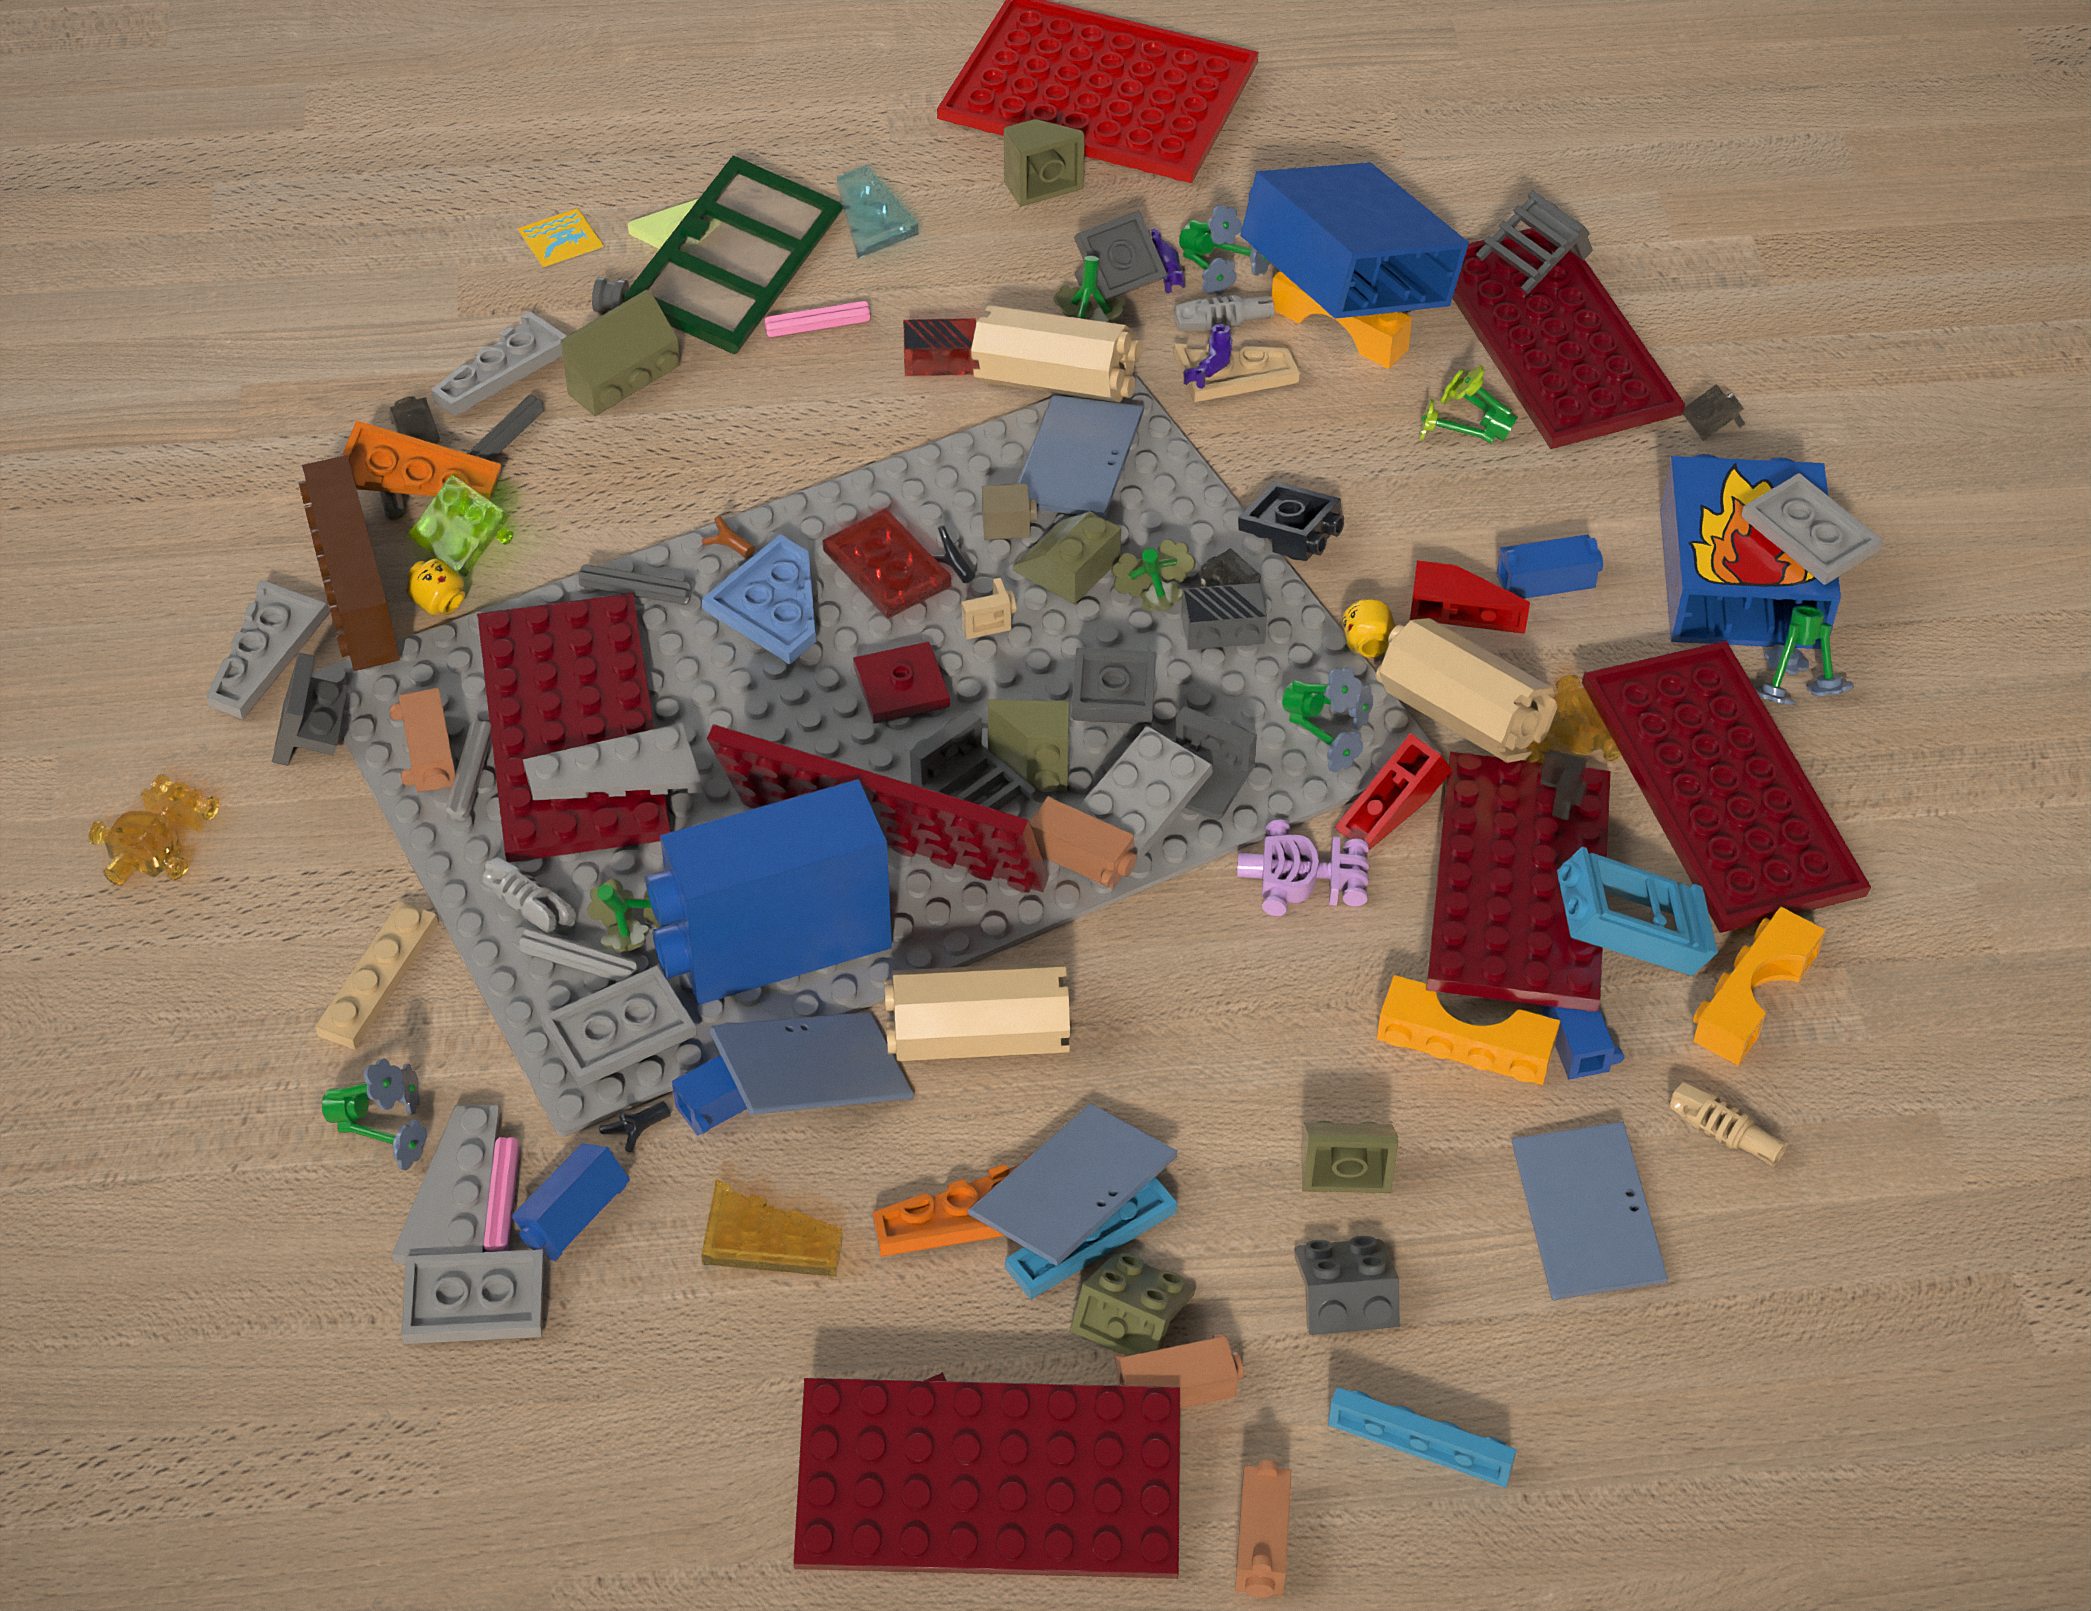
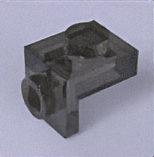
(1713, 411)
(414, 419)
(1566, 775)

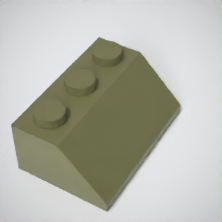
(619, 353)

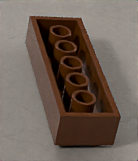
(347, 564)

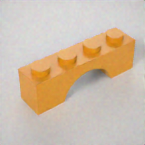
(1377, 336)
(1733, 1018)
(1514, 1047)

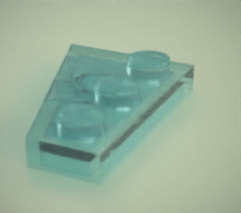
(873, 212)

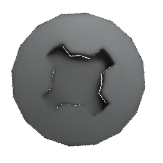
(608, 294)

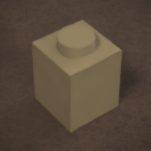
(1007, 511)

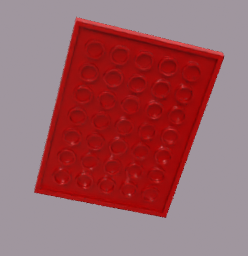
(1130, 87)

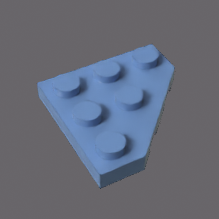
(769, 600)

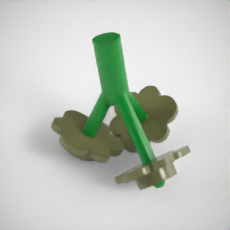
(1076, 301)
(1168, 565)
(616, 906)

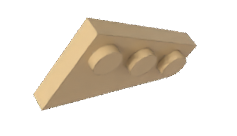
(1247, 371)

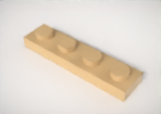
(376, 975)

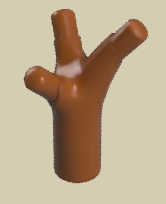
(730, 539)

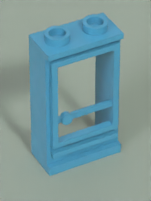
(1583, 888)

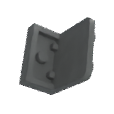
(1224, 746)
(1348, 1285)

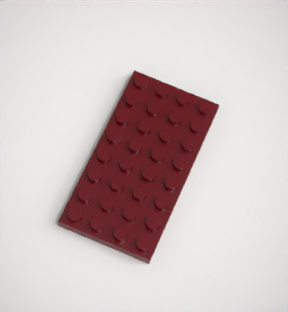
(1562, 345)
(555, 684)
(1725, 786)
(909, 815)
(1498, 888)
(989, 1478)

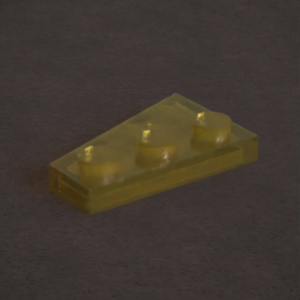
(762, 1237)

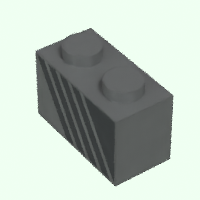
(1223, 616)

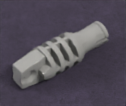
(1231, 311)

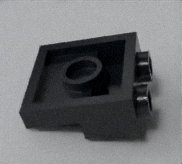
(1294, 520)

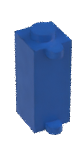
(1550, 566)
(1583, 1042)
(707, 1096)
(570, 1199)

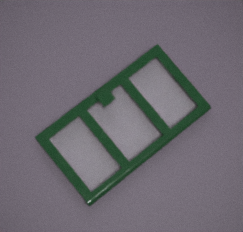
(735, 253)

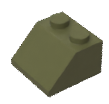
(1042, 161)
(1072, 556)
(1031, 740)
(1348, 1157)

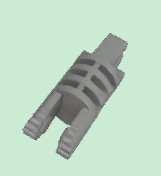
(527, 895)

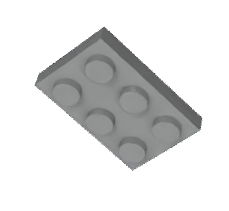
(1812, 528)
(1147, 788)
(618, 1026)
(473, 1296)

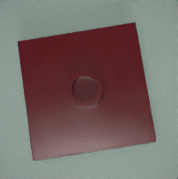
(901, 682)

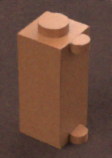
(426, 740)
(1083, 843)
(1201, 1369)
(1263, 1530)

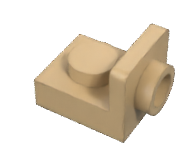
(989, 613)

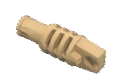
(1726, 1124)

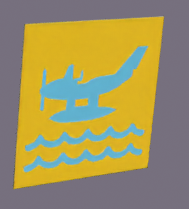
(560, 237)

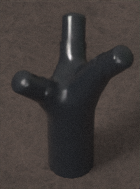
(954, 557)
(636, 1123)

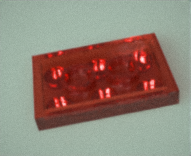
(886, 563)

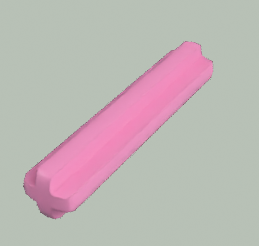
(817, 319)
(501, 1195)

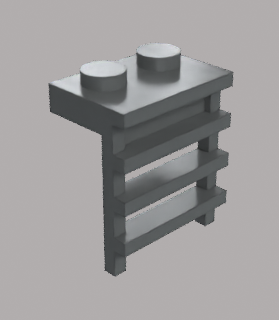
(1551, 224)
(957, 756)

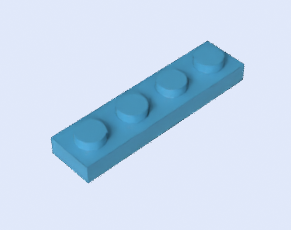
(1138, 1215)
(1422, 1437)

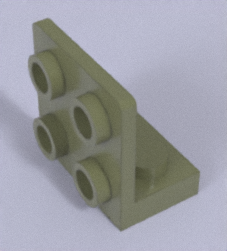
(1129, 1305)

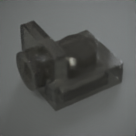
(1227, 570)

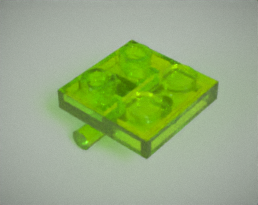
(460, 525)

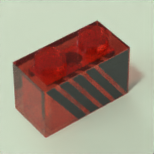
(939, 346)

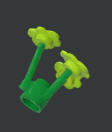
(1497, 419)

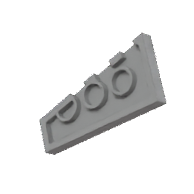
(495, 368)
(268, 640)
(639, 761)
(455, 1191)

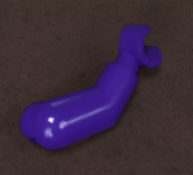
(1170, 262)
(1218, 358)

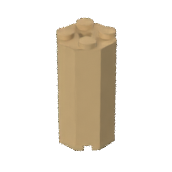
(1056, 354)
(1467, 689)
(978, 1011)

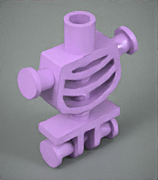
(1344, 871)

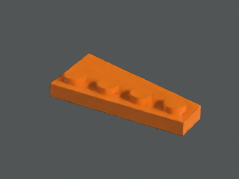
(408, 465)
(936, 1219)

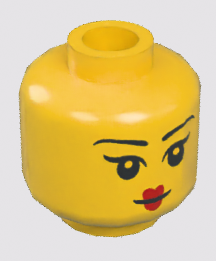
(435, 587)
(1368, 627)

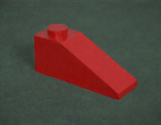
(1464, 599)
(1395, 792)

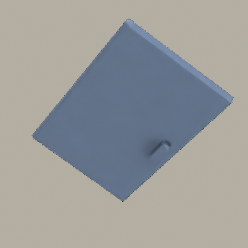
(1080, 454)
(810, 1063)
(1073, 1184)
(1580, 1211)

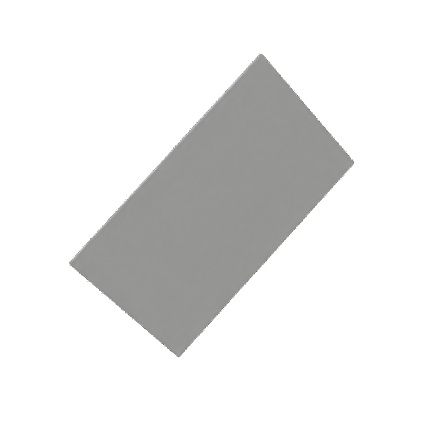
(714, 675)

